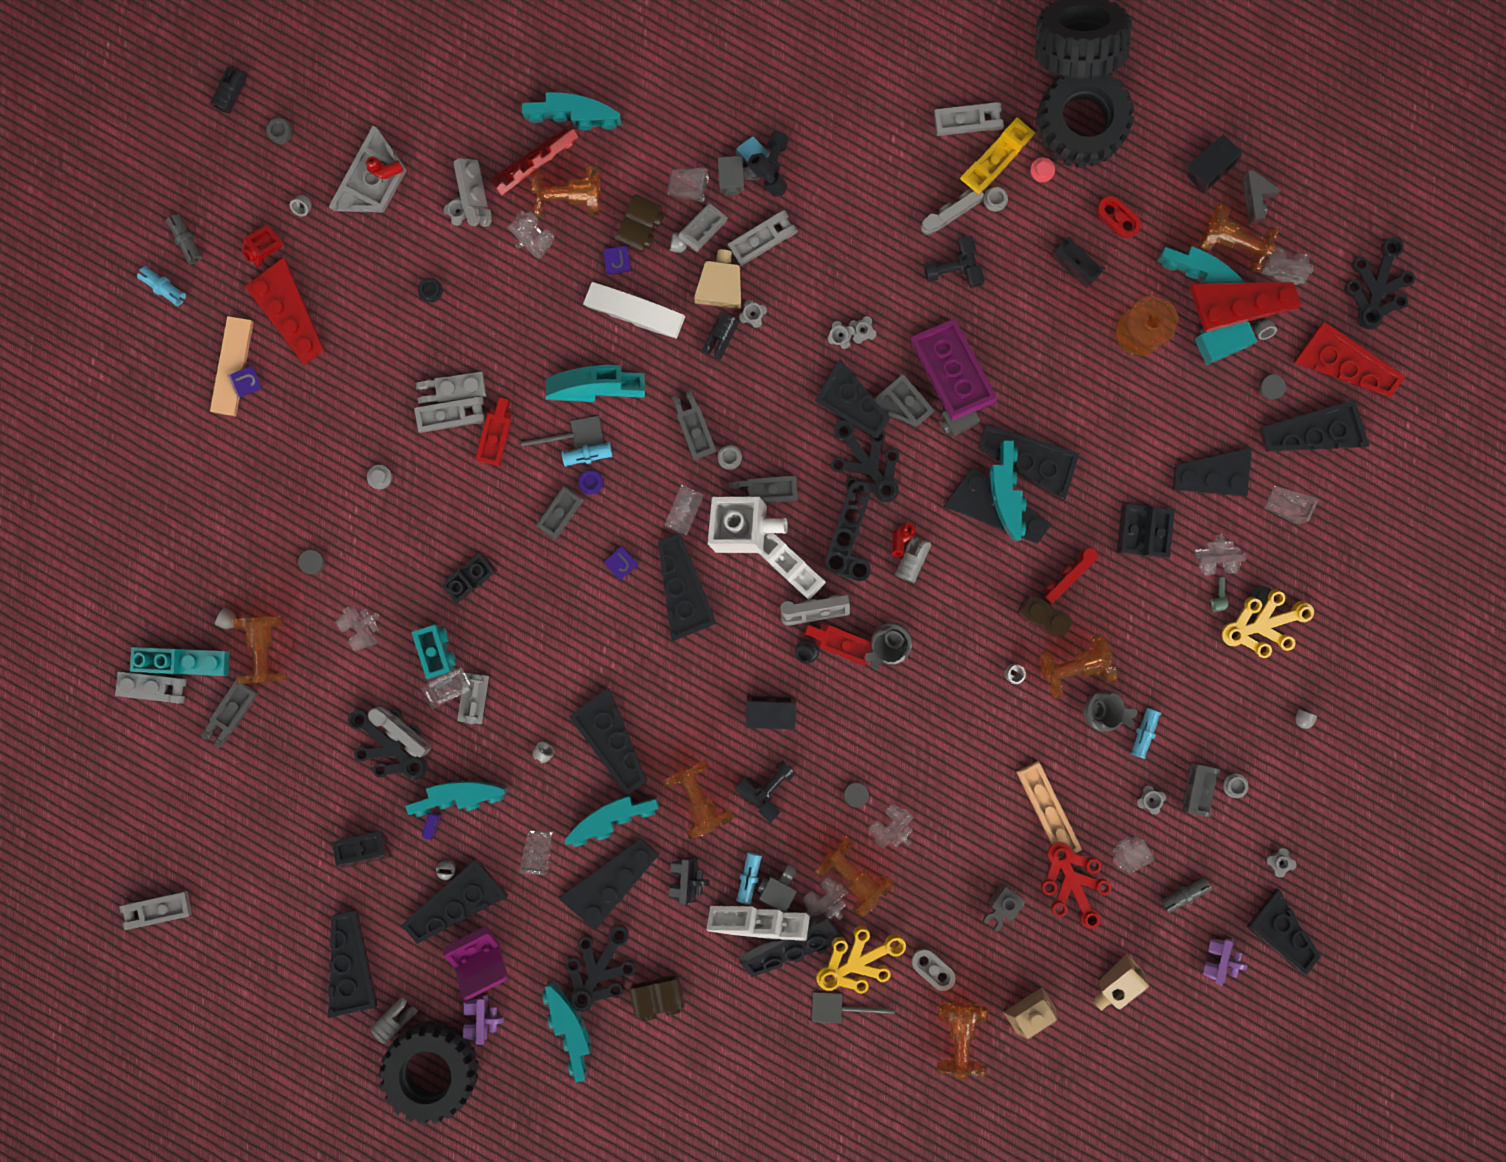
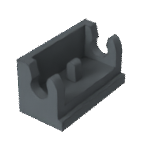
(1200, 790)

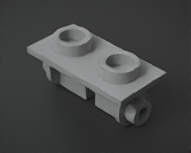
(473, 701)

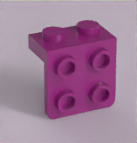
(476, 962)

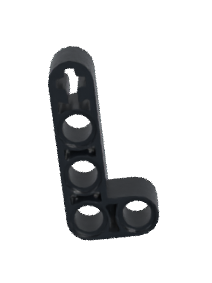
(851, 528)

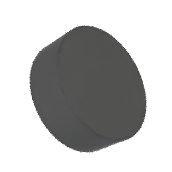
(279, 130)
(1272, 387)
(311, 562)
(856, 794)

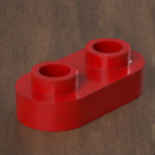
(1120, 215)

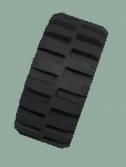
(1083, 38)
(1080, 149)
(408, 1097)

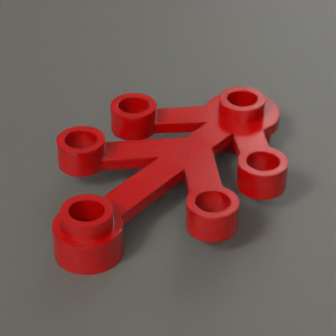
(1072, 882)

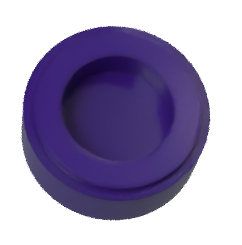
(591, 482)

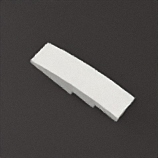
(634, 310)
(791, 566)
(758, 922)

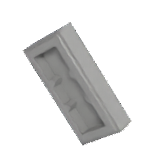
(703, 227)

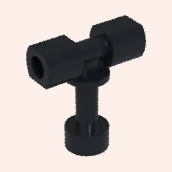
(770, 167)
(965, 264)
(761, 795)

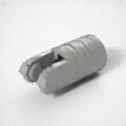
(913, 559)
(390, 1023)

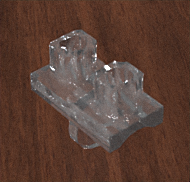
(530, 235)
(1286, 269)
(684, 510)
(1219, 552)
(352, 619)
(900, 820)
(835, 892)

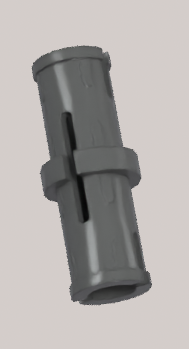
(184, 239)
(1186, 895)

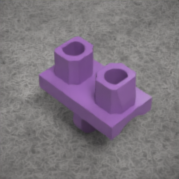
(1219, 971)
(478, 1030)

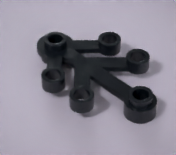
(1378, 287)
(868, 465)
(390, 748)
(597, 971)

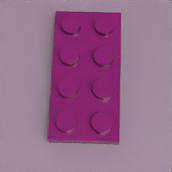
(953, 369)

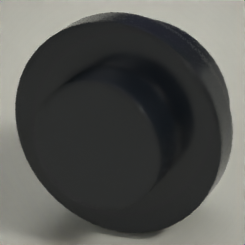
(430, 290)
(1261, 594)
(806, 651)

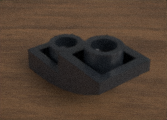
(469, 578)

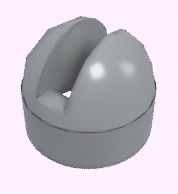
(296, 203)
(677, 244)
(1265, 329)
(225, 619)
(1017, 668)
(1305, 719)
(540, 748)
(446, 864)

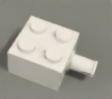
(740, 525)

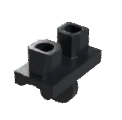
(690, 883)

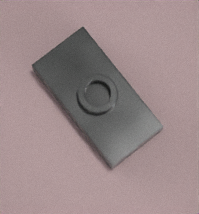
(559, 513)

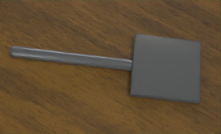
(583, 432)
(829, 1008)

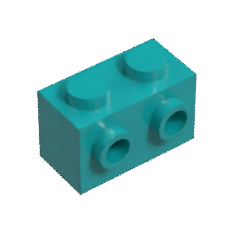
(1225, 341)
(433, 651)

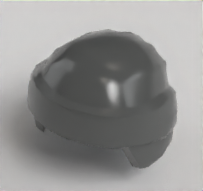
(889, 644)
(1106, 711)

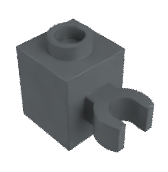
(733, 175)
(959, 425)
(778, 891)
(1005, 903)

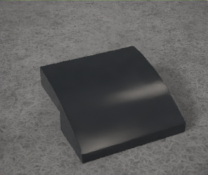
(1145, 531)

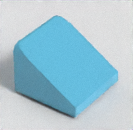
(750, 147)

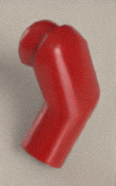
(382, 170)
(901, 537)

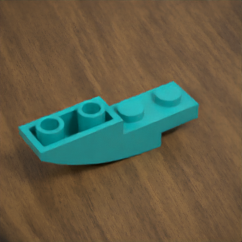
(582, 110)
(1198, 264)
(601, 380)
(1007, 501)
(179, 661)
(465, 793)
(601, 821)
(567, 1021)

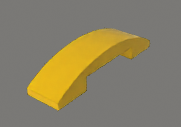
(998, 156)

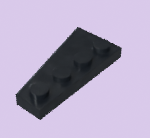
(1323, 429)
(1036, 460)
(975, 500)
(685, 598)
(608, 737)
(462, 897)
(776, 951)
(349, 968)

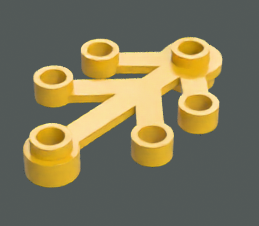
(1264, 623)
(857, 963)

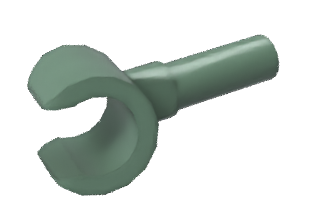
(1220, 603)

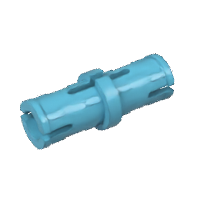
(161, 286)
(587, 454)
(1145, 733)
(749, 878)

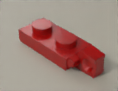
(495, 434)
(840, 643)

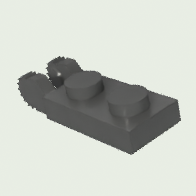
(694, 428)
(770, 489)
(230, 712)

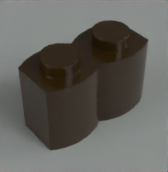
(639, 224)
(1049, 620)
(657, 997)

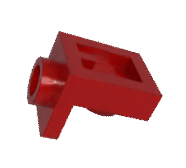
(260, 245)

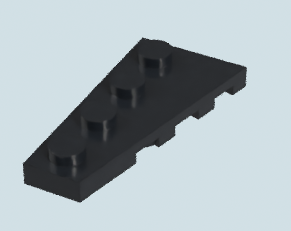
(605, 888)

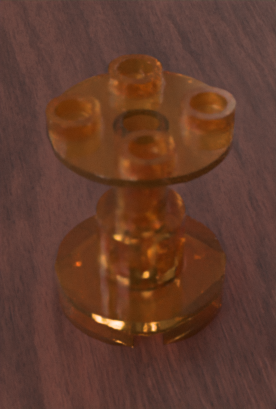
(576, 191)
(1230, 234)
(1146, 326)
(259, 638)
(1087, 663)
(702, 808)
(860, 883)
(962, 1030)

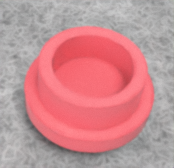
(1042, 169)

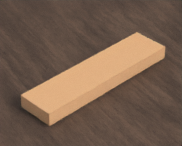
(232, 359)
(1047, 806)

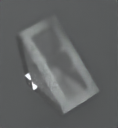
(688, 183)
(1291, 505)
(446, 688)
(536, 853)

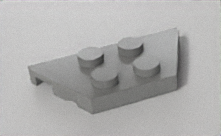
(362, 190)

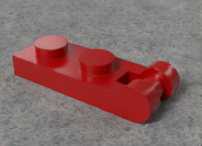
(1070, 575)

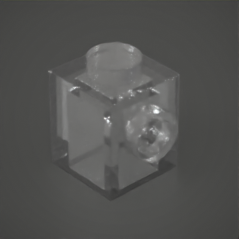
(1132, 854)

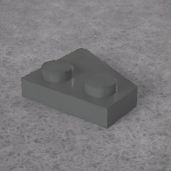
(904, 402)

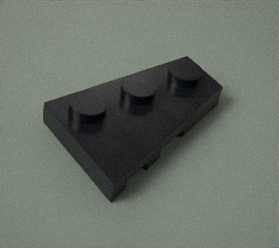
(851, 401)
(1215, 475)
(1280, 930)

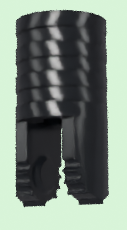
(228, 90)
(722, 331)

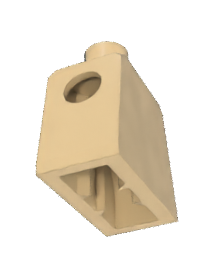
(720, 283)
(1121, 984)
(1032, 1014)

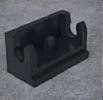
(1213, 163)
(1077, 262)
(770, 712)
(361, 849)

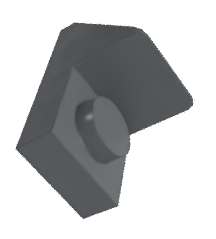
(1255, 190)

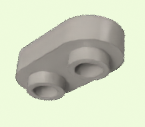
(932, 969)

